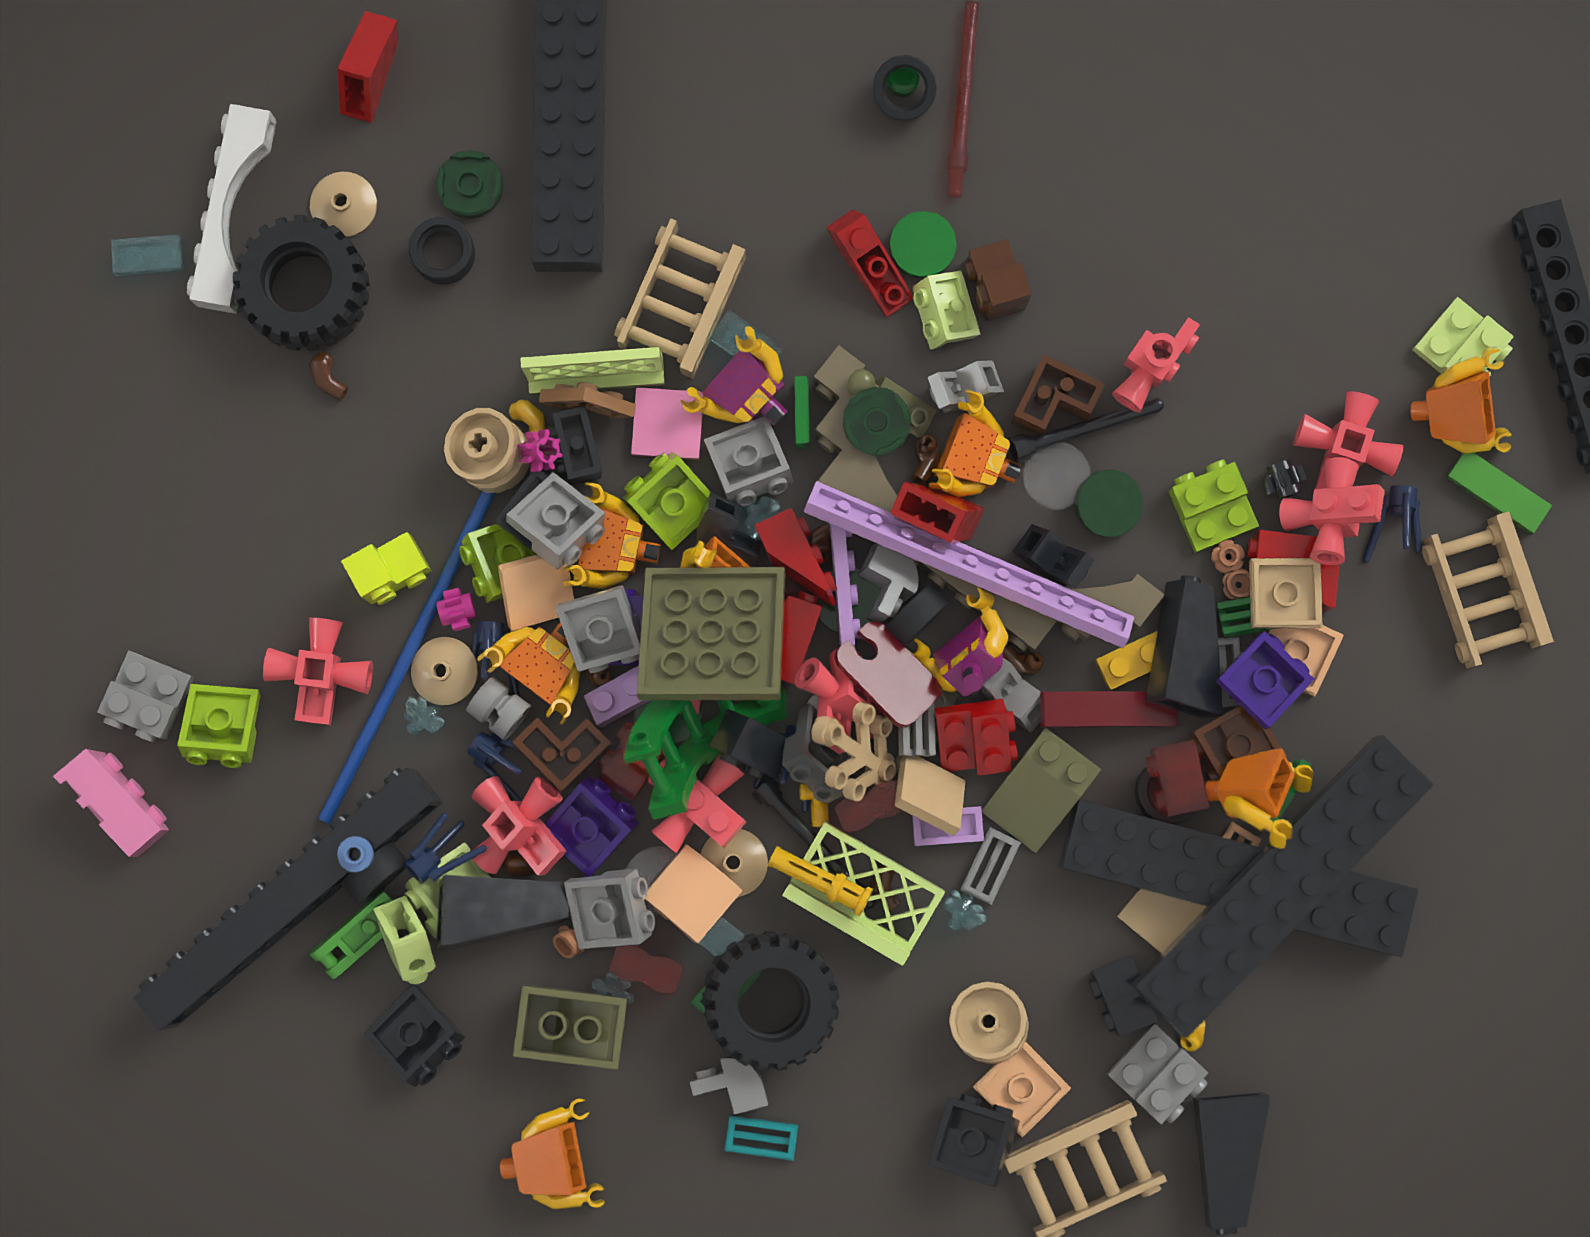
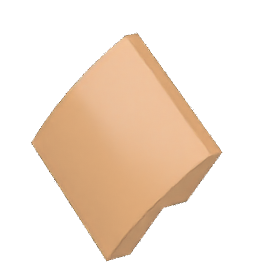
(692, 893)

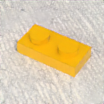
(1127, 662)

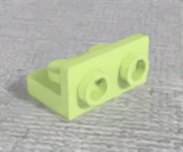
(945, 309)

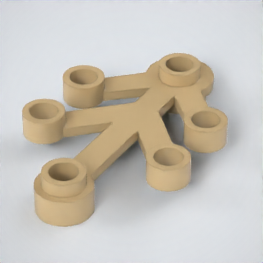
(878, 766)

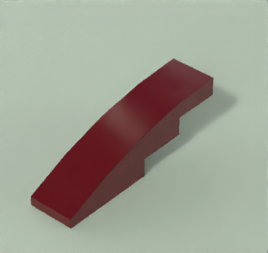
(1103, 709)

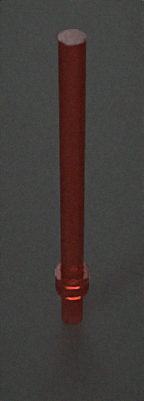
(958, 160)

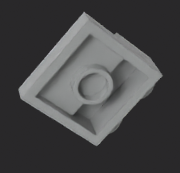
(749, 461)
(557, 521)
(600, 629)
(145, 697)
(609, 909)
(1158, 1075)

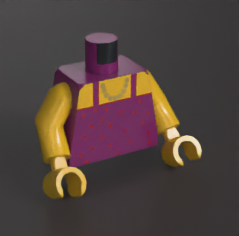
(743, 385)
(970, 655)

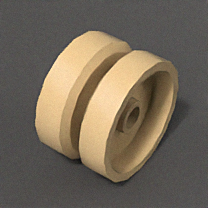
(485, 450)
(994, 1043)

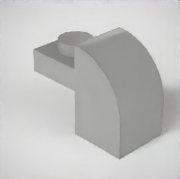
(950, 387)
(894, 575)
(1017, 695)
(743, 1084)

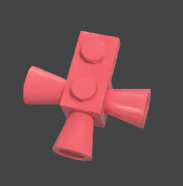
(1152, 362)
(1349, 438)
(1334, 510)
(318, 672)
(835, 692)
(704, 809)
(518, 825)

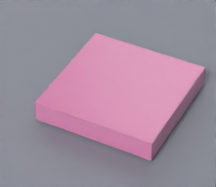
(664, 424)

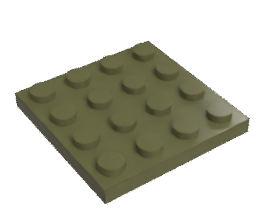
(712, 634)

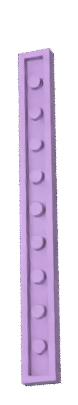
(970, 565)

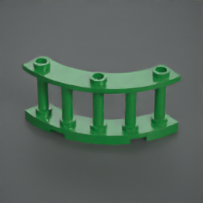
(678, 777)

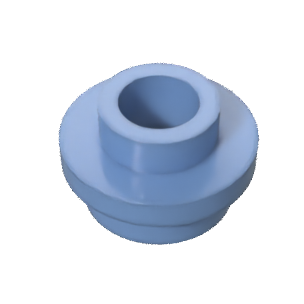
(366, 854)

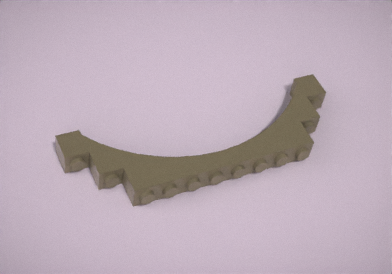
(863, 478)

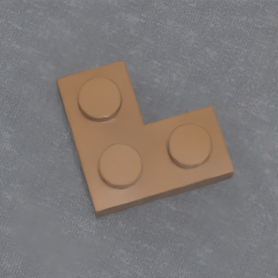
(586, 394)

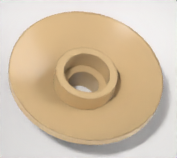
(356, 213)
(459, 676)
(751, 856)

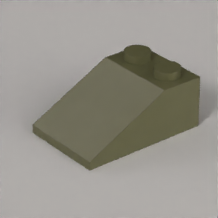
(1040, 790)
(570, 1027)

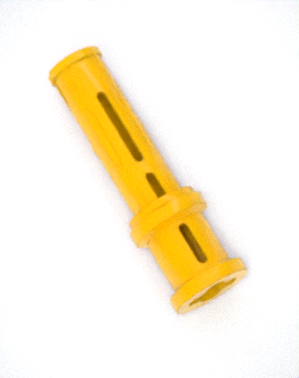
(835, 887)

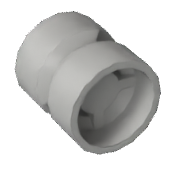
(498, 708)

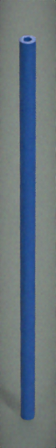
(403, 663)

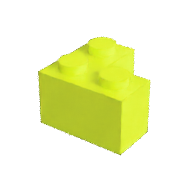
(386, 569)

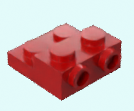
(976, 737)

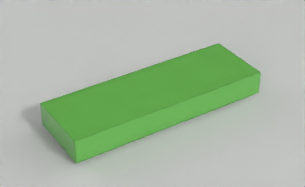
(1499, 491)

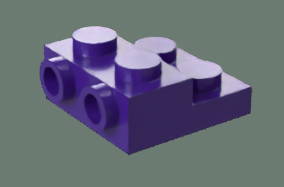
(1265, 679)
(591, 824)

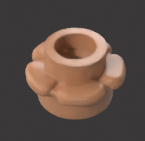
(1221, 563)
(1229, 581)
(566, 942)

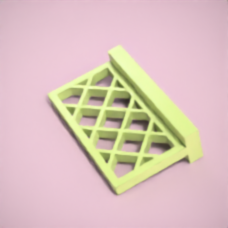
(605, 369)
(844, 918)

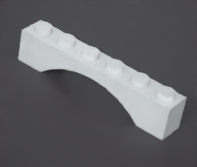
(245, 143)

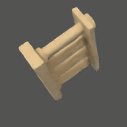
(700, 324)
(1521, 597)
(1055, 1148)

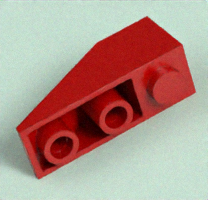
(870, 261)
(788, 548)

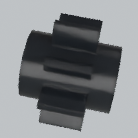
(1284, 479)

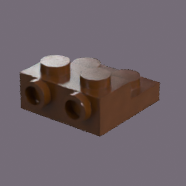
(1229, 738)

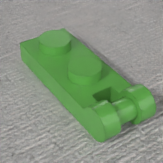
(352, 937)

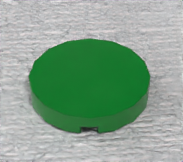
(922, 244)

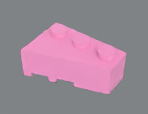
(114, 801)

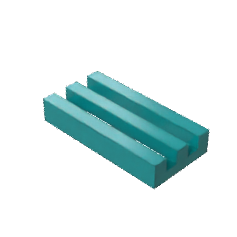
(731, 1132)

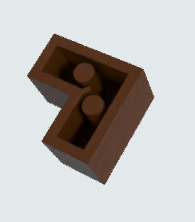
(998, 280)
(1054, 387)
(559, 760)

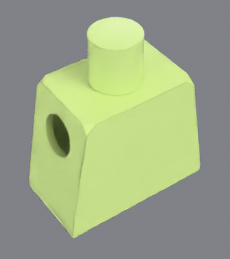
(411, 953)

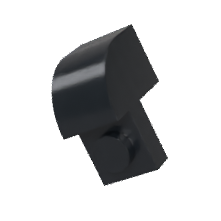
(719, 519)
(1053, 557)

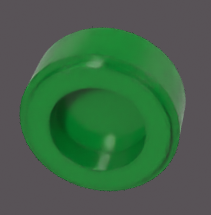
(903, 81)

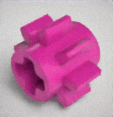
(548, 451)
(456, 609)

